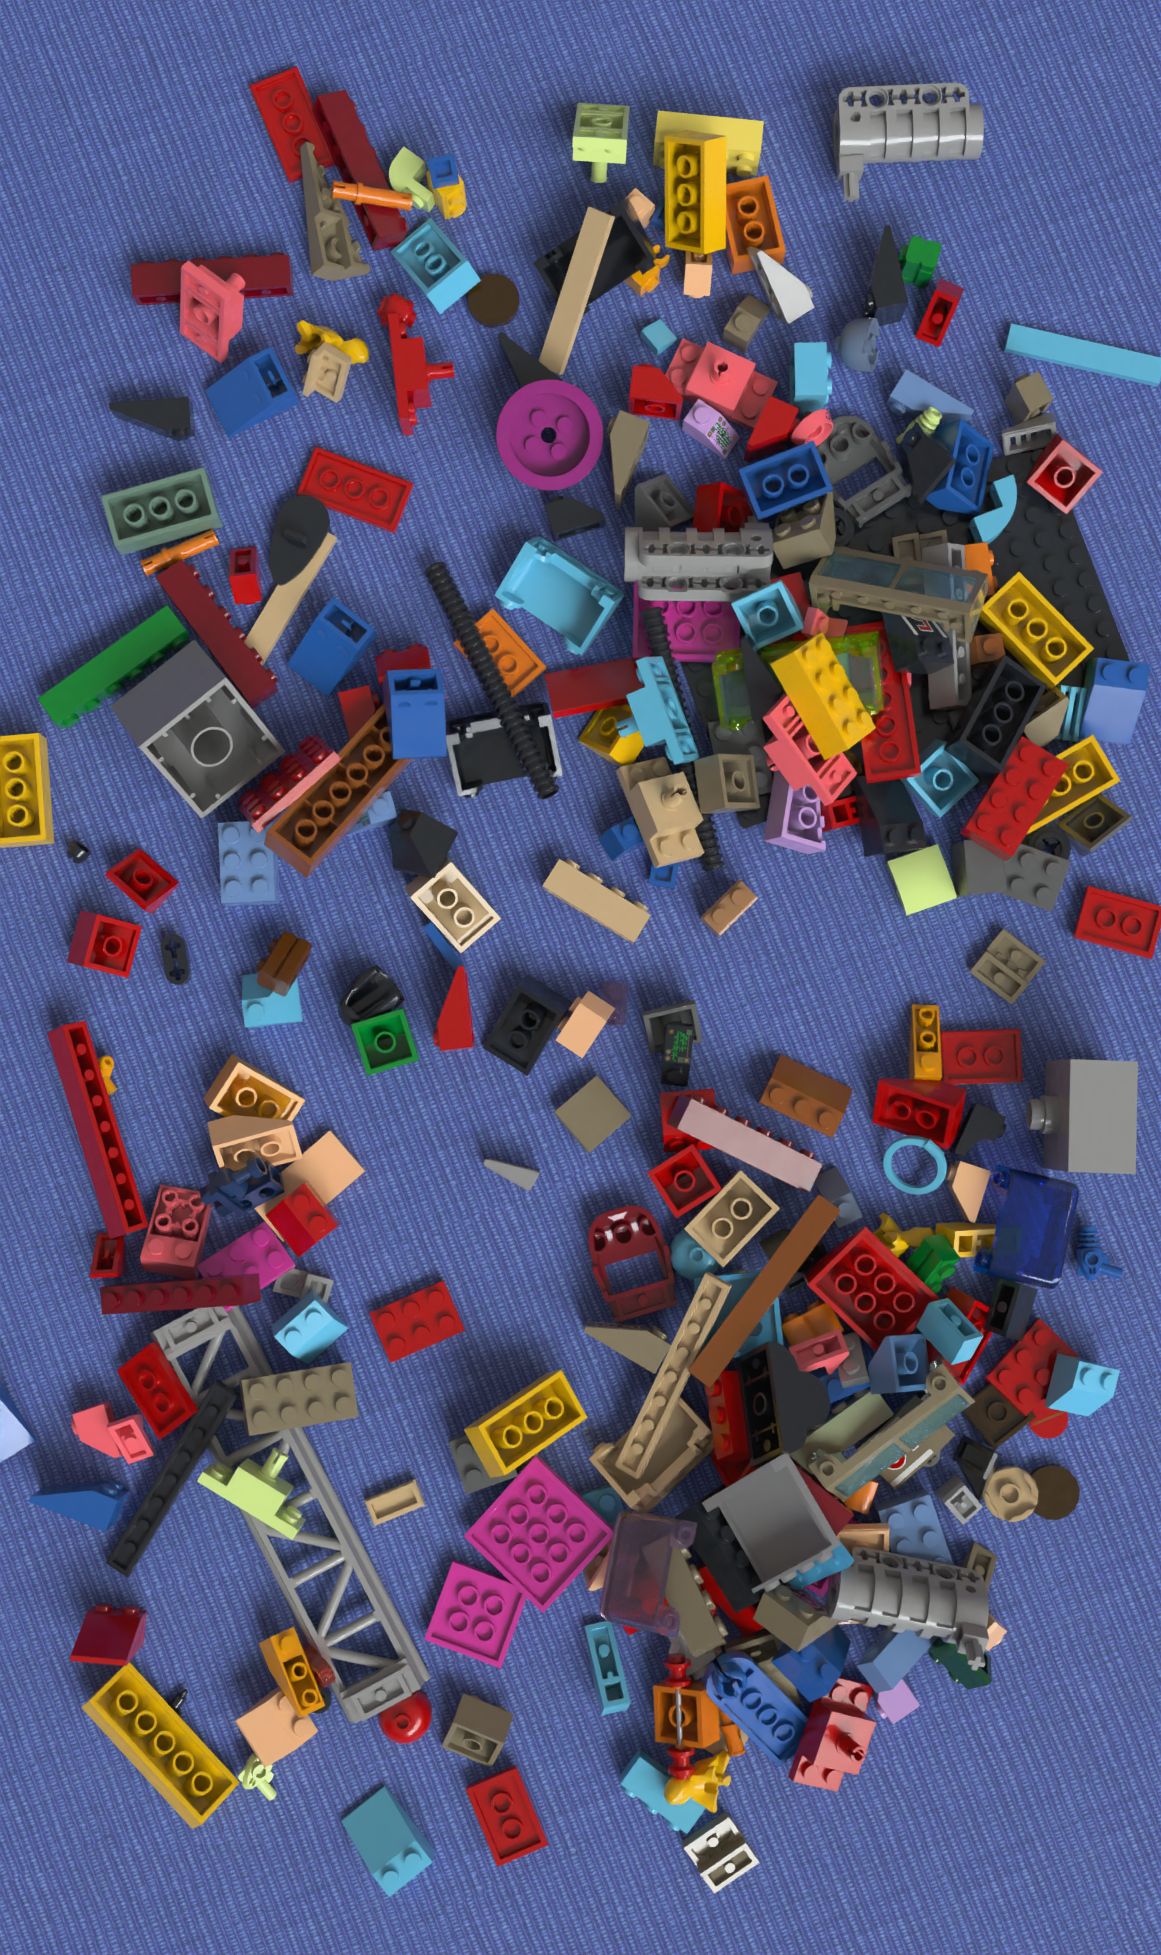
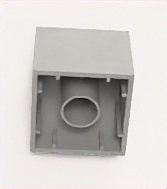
(197, 729)

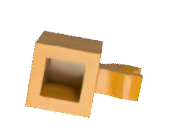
(649, 280)

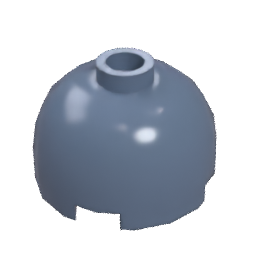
(858, 344)

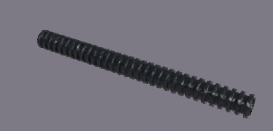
(660, 647)
(491, 679)

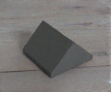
(1093, 823)
(976, 870)
(656, 1022)

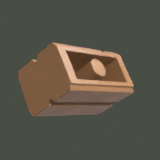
(728, 908)

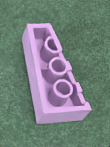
(794, 817)

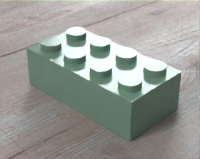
(162, 511)

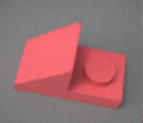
(818, 622)
(821, 1351)
(131, 1438)

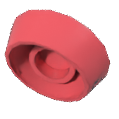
(814, 427)

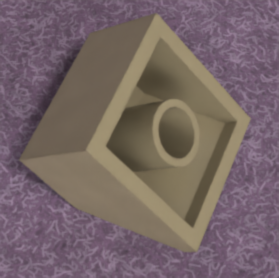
(726, 783)
(477, 1730)

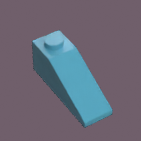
(606, 1668)

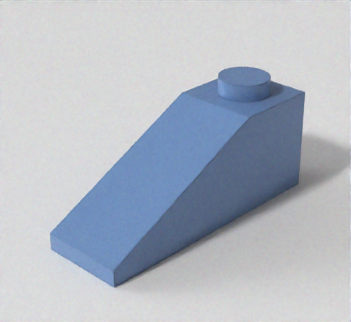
(915, 395)

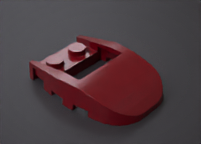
(621, 1236)

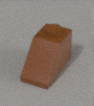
(985, 650)

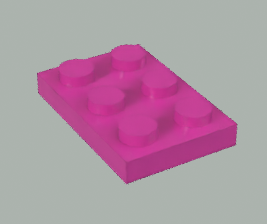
(252, 1253)

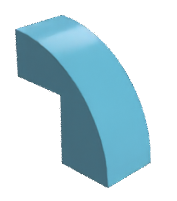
(989, 525)

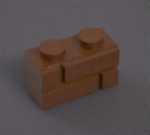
(283, 963)

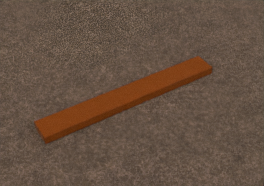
(764, 1291)

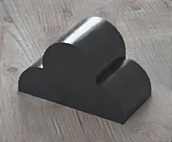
(778, 1402)

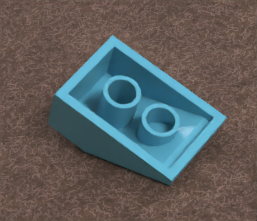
(435, 265)
(388, 1841)

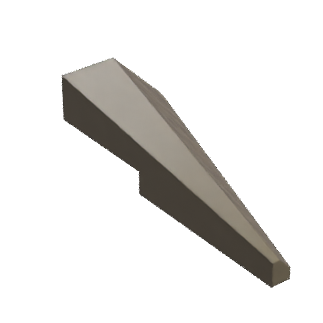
(330, 243)

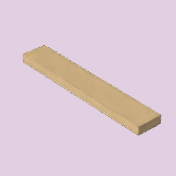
(576, 289)
(284, 603)

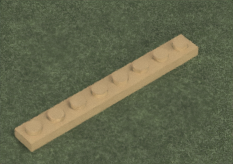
(673, 1375)

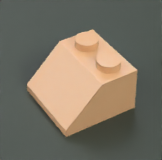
(274, 1727)

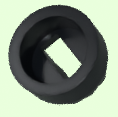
(78, 851)

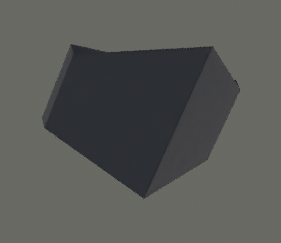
(976, 1464)

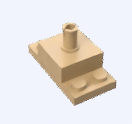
(662, 810)

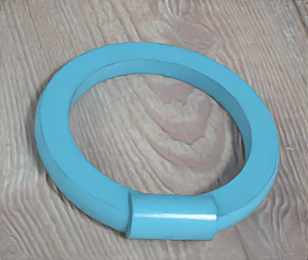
(931, 1147)

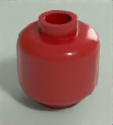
(396, 304)

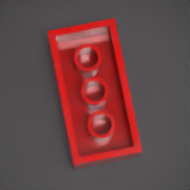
(1014, 799)

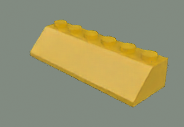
(160, 1745)

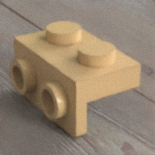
(327, 372)

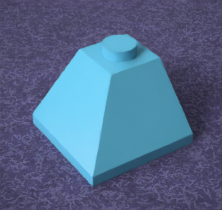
(267, 1008)

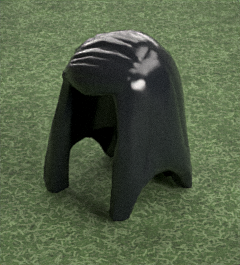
(368, 996)

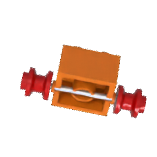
(683, 1715)

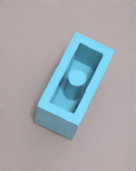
(949, 1331)

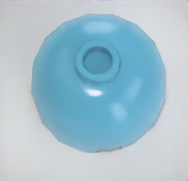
(690, 1258)

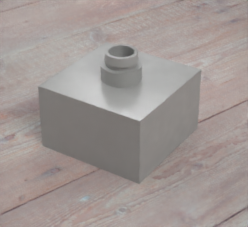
(1087, 1116)

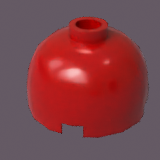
(407, 1719)

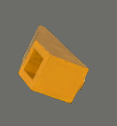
(925, 1043)
(292, 1672)

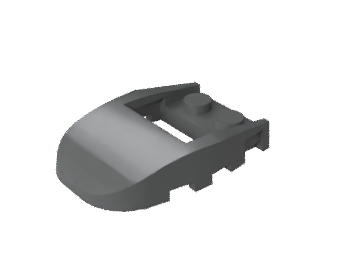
(849, 449)

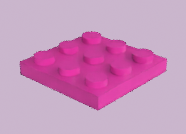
(476, 1614)

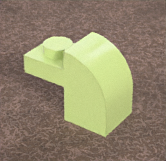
(405, 176)

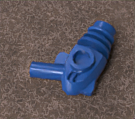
(1090, 1258)

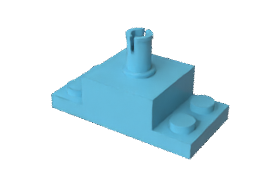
(659, 713)

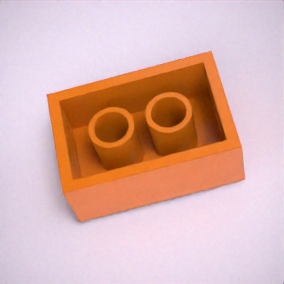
(751, 222)

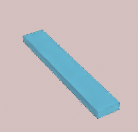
(1083, 355)

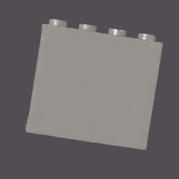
(776, 1522)

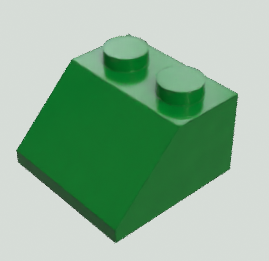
(385, 1041)

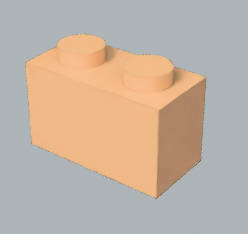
(584, 1024)

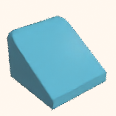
(657, 337)

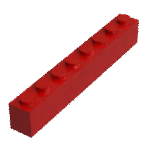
(97, 1129)

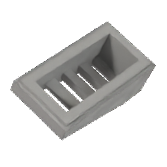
(1040, 440)
(517, 1174)

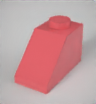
(92, 1428)

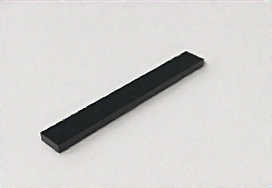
(172, 1478)

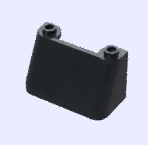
(623, 255)
(484, 754)

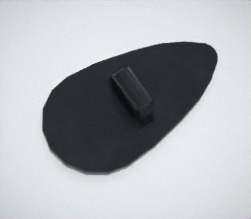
(297, 537)

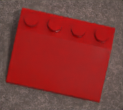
(870, 1288)

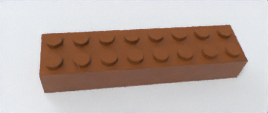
(337, 799)

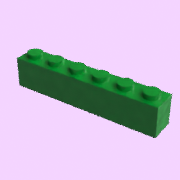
(114, 668)

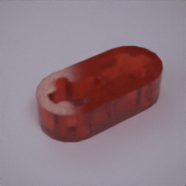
(320, 1668)

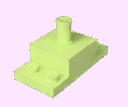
(600, 136)
(257, 1491)

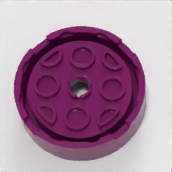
(576, 428)

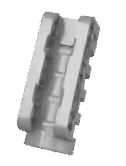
(903, 130)
(698, 562)
(913, 1599)

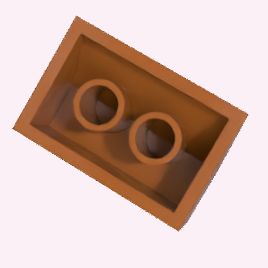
(805, 1096)

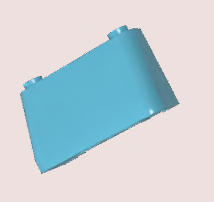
(559, 593)

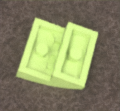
(921, 879)

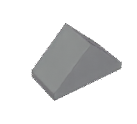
(958, 1499)

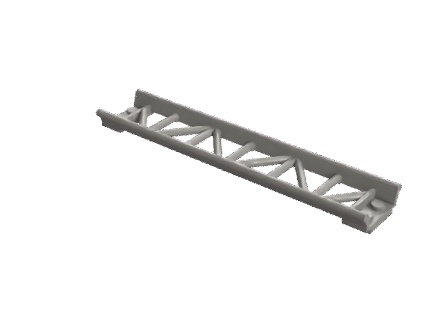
(395, 1678)

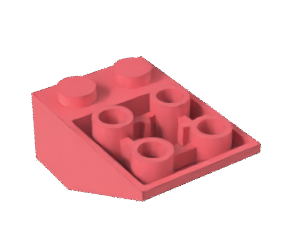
(176, 1233)

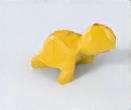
(314, 336)
(897, 1240)
(702, 1784)

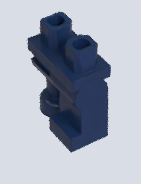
(243, 1188)

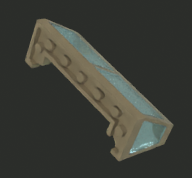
(900, 588)
(847, 1476)

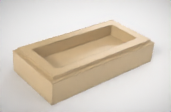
(394, 1502)

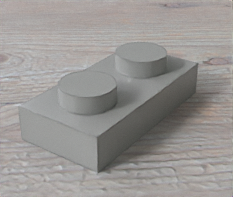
(853, 1368)

